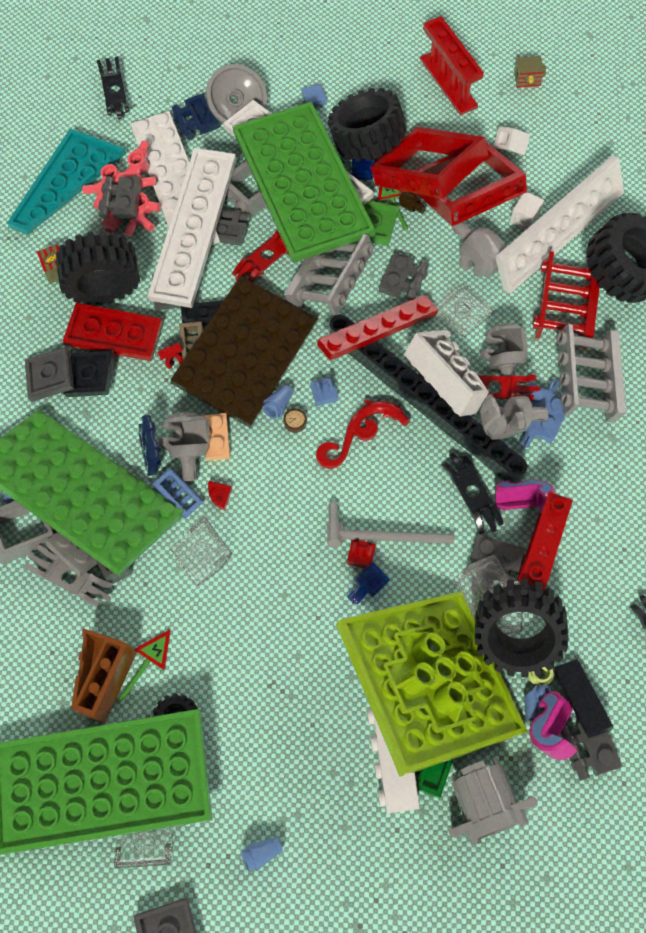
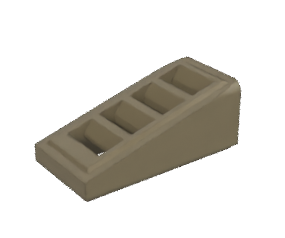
(190, 327)

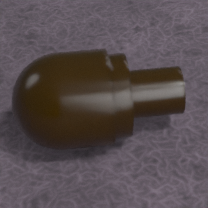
(411, 202)

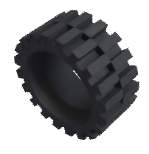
(367, 124)
(82, 259)
(516, 653)

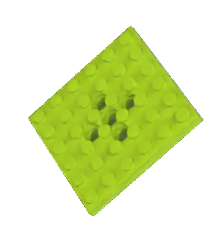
(429, 682)

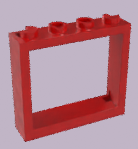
(470, 153)
(483, 198)

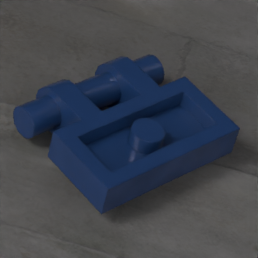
(201, 117)
(149, 445)

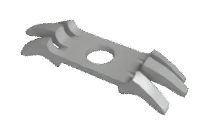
(55, 572)

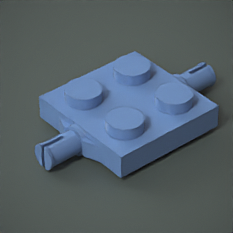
(548, 429)

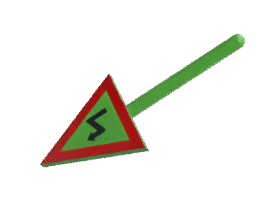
(386, 194)
(155, 652)

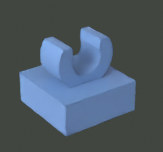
(324, 391)

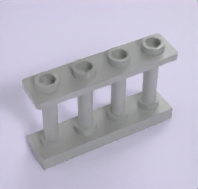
(310, 271)
(611, 369)

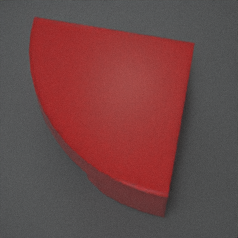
(219, 494)

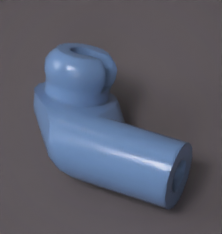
(532, 700)

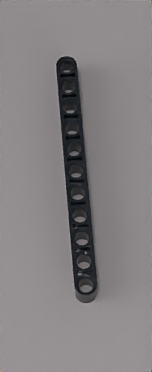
(430, 407)

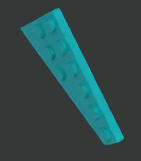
(70, 167)

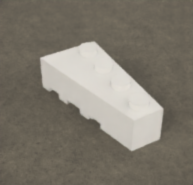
(447, 371)
(397, 792)

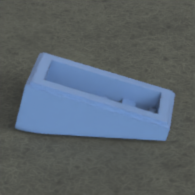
(163, 479)

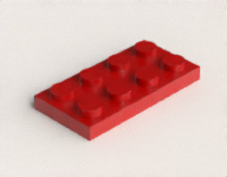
(114, 331)

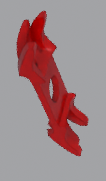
(256, 262)
(509, 385)

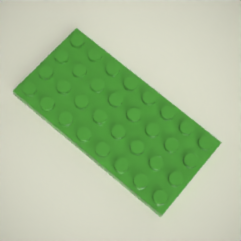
(303, 182)
(82, 492)
(103, 782)

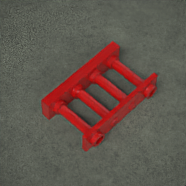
(449, 63)
(587, 310)
(545, 540)

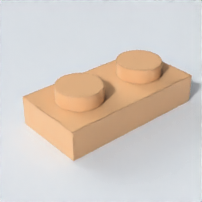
(219, 438)

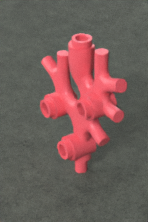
(137, 167)

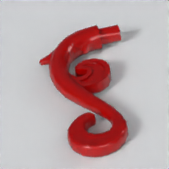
(365, 434)

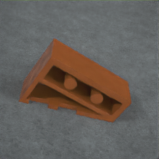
(100, 675)

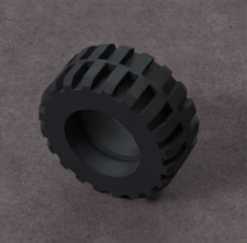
(610, 263)

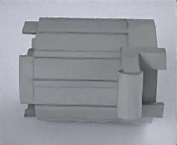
(487, 802)

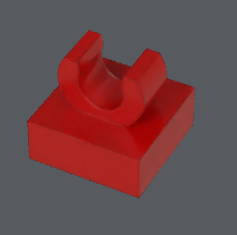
(170, 352)
(361, 553)

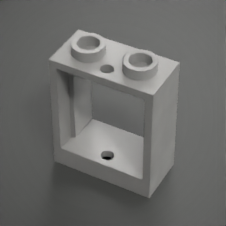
(240, 201)
(9, 512)

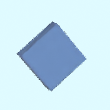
(314, 94)

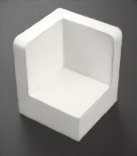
(511, 140)
(526, 210)

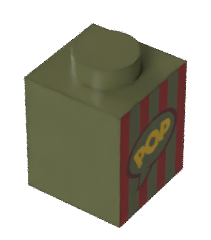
(529, 71)
(48, 261)

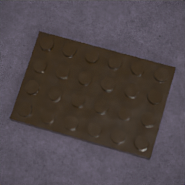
(244, 351)

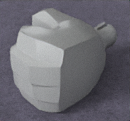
(479, 249)
(512, 348)
(512, 418)
(188, 442)

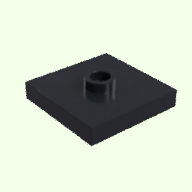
(91, 373)

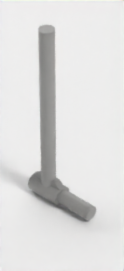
(337, 534)

